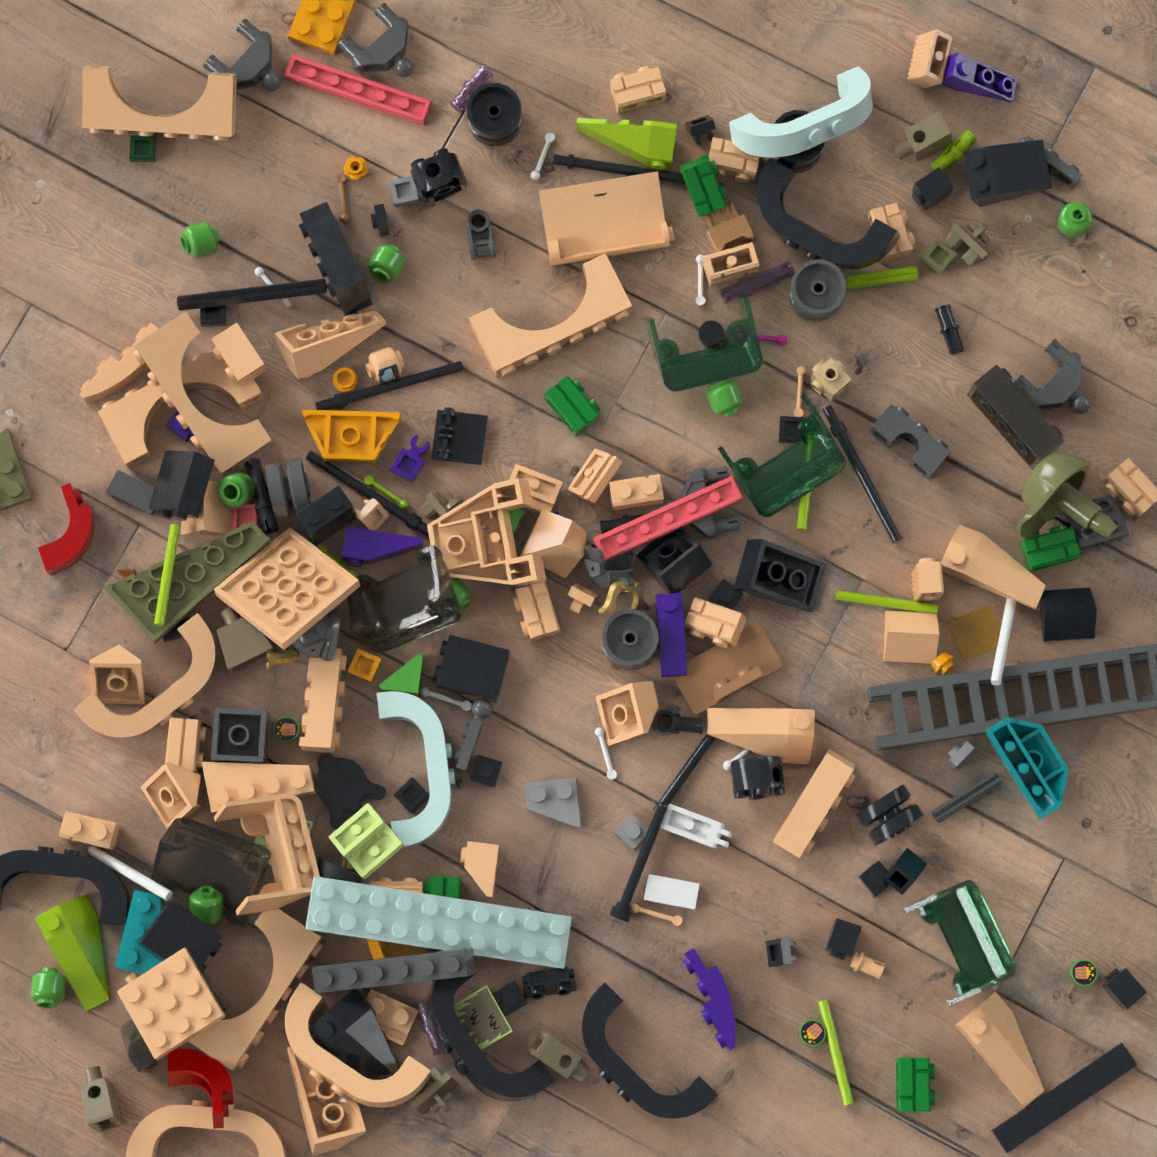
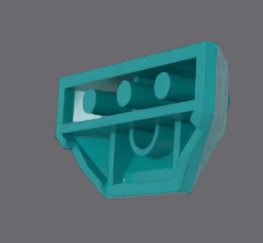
(1031, 763)

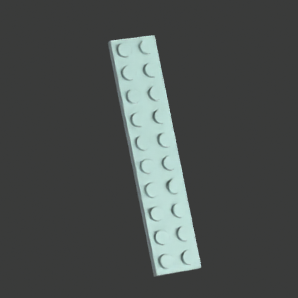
(438, 922)

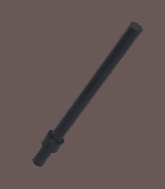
(341, 400)
(839, 430)
(412, 520)

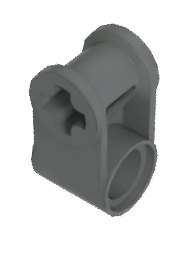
(480, 239)

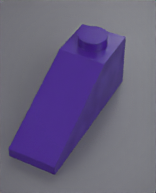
(371, 546)
(671, 634)

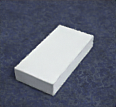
(671, 891)

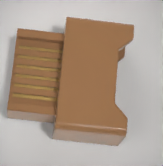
(727, 228)

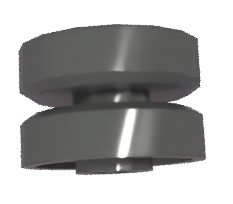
(831, 286)
(284, 489)
(637, 626)

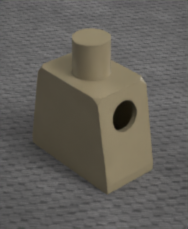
(931, 131)
(241, 641)
(550, 1050)
(100, 1111)

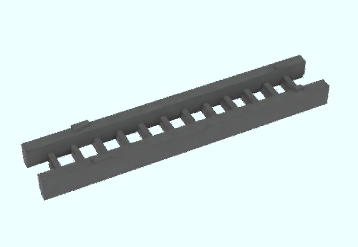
(1021, 672)

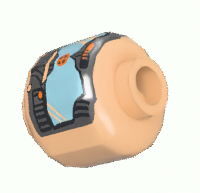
(385, 365)

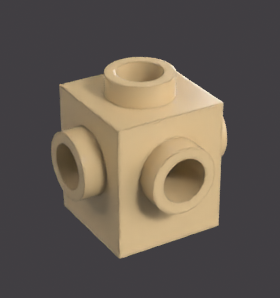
(837, 380)

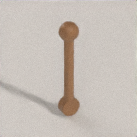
(341, 179)

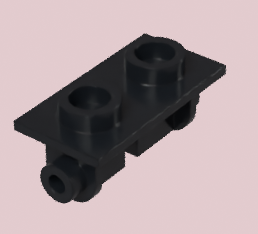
(537, 986)

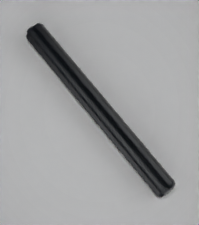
(251, 294)

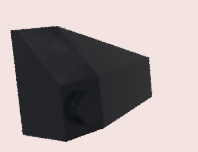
(356, 1037)

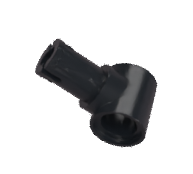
(678, 723)

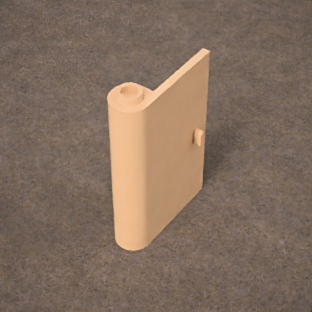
(618, 223)

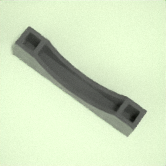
(393, 970)

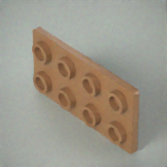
(728, 670)

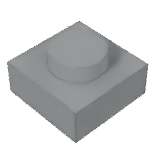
(403, 191)
(959, 753)
(632, 831)

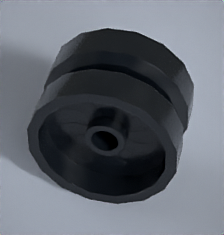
(507, 117)
(804, 160)
(890, 815)

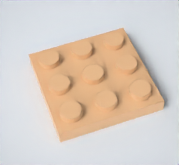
(171, 1003)

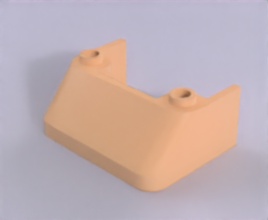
(288, 840)

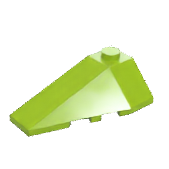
(76, 942)

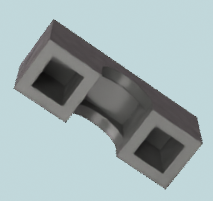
(929, 451)

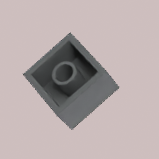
(240, 736)

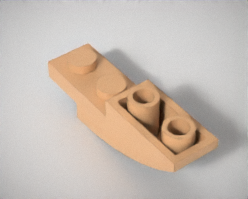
(115, 374)

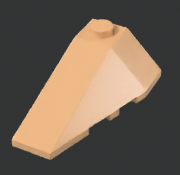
(984, 564)
(766, 731)
(999, 1042)
(326, 1116)

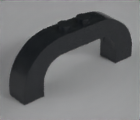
(860, 254)
(113, 892)
(469, 1057)
(613, 1068)

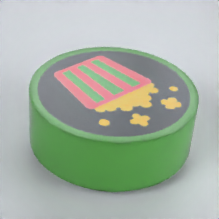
(286, 729)
(1083, 973)
(812, 1032)

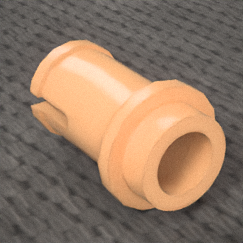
(866, 965)

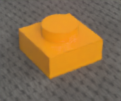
(364, 665)

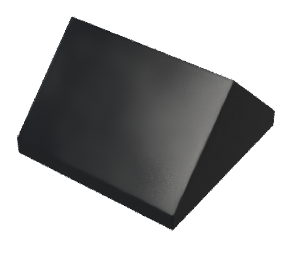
(1067, 614)

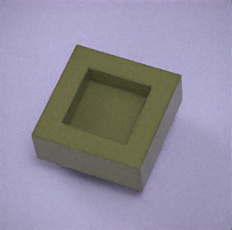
(938, 256)

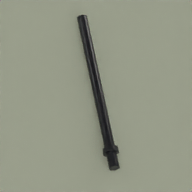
(571, 161)

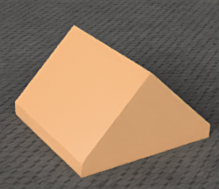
(213, 518)
(910, 637)

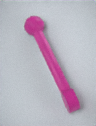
(781, 339)

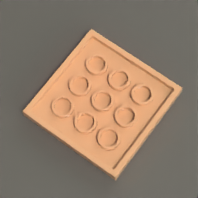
(287, 588)

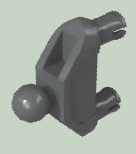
(385, 50)
(253, 64)
(1061, 386)
(708, 525)

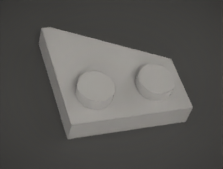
(554, 800)

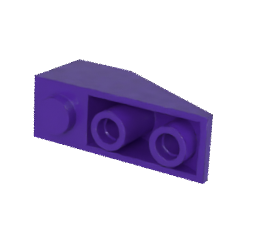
(978, 78)

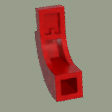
(76, 540)
(205, 1072)

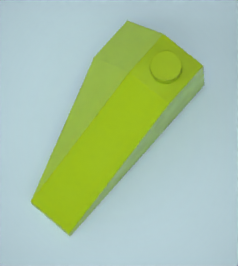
(647, 143)

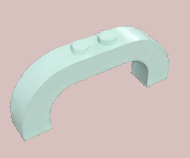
(812, 129)
(407, 707)

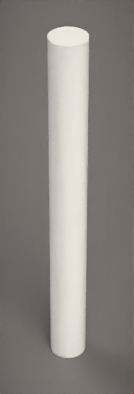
(1003, 642)
(130, 873)

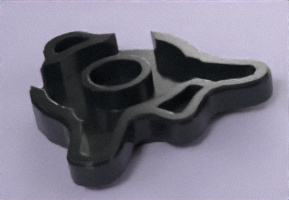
(343, 787)

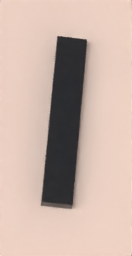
(1064, 1097)

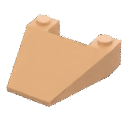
(480, 539)

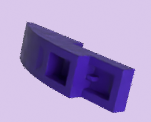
(719, 1007)

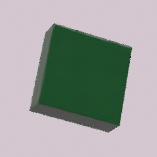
(142, 148)

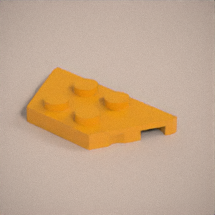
(350, 434)

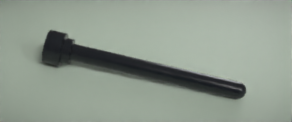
(622, 908)

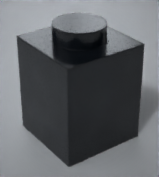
(931, 189)
(904, 871)
(842, 939)
(1123, 988)

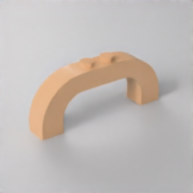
(109, 723)
(344, 1080)
(198, 1115)

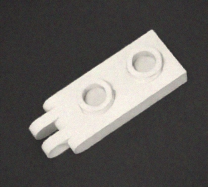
(695, 827)

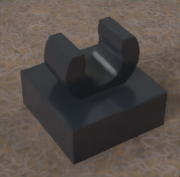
(701, 126)
(779, 952)

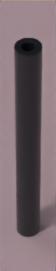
(686, 770)

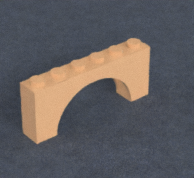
(108, 109)
(512, 347)
(163, 356)
(131, 416)
(291, 950)

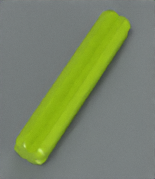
(881, 277)

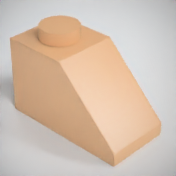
(481, 864)

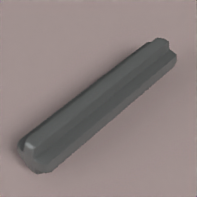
(966, 797)

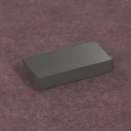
(131, 491)

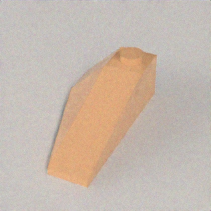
(317, 347)

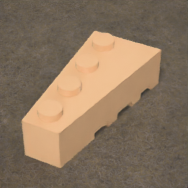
(323, 704)
(249, 780)
(814, 803)

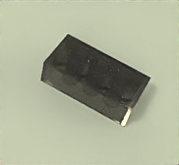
(1015, 416)

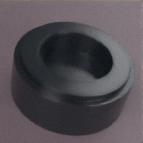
(711, 333)

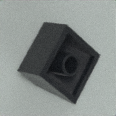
(674, 560)

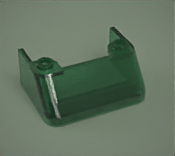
(710, 365)
(793, 470)
(970, 936)

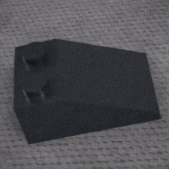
(1007, 171)
(779, 575)

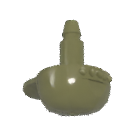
(1056, 489)

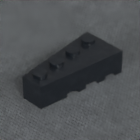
(335, 259)

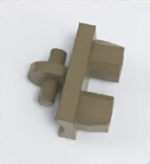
(959, 235)
(436, 504)
(437, 1094)

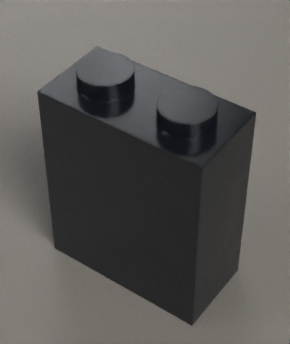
(181, 485)
(327, 515)
(471, 668)
(178, 929)

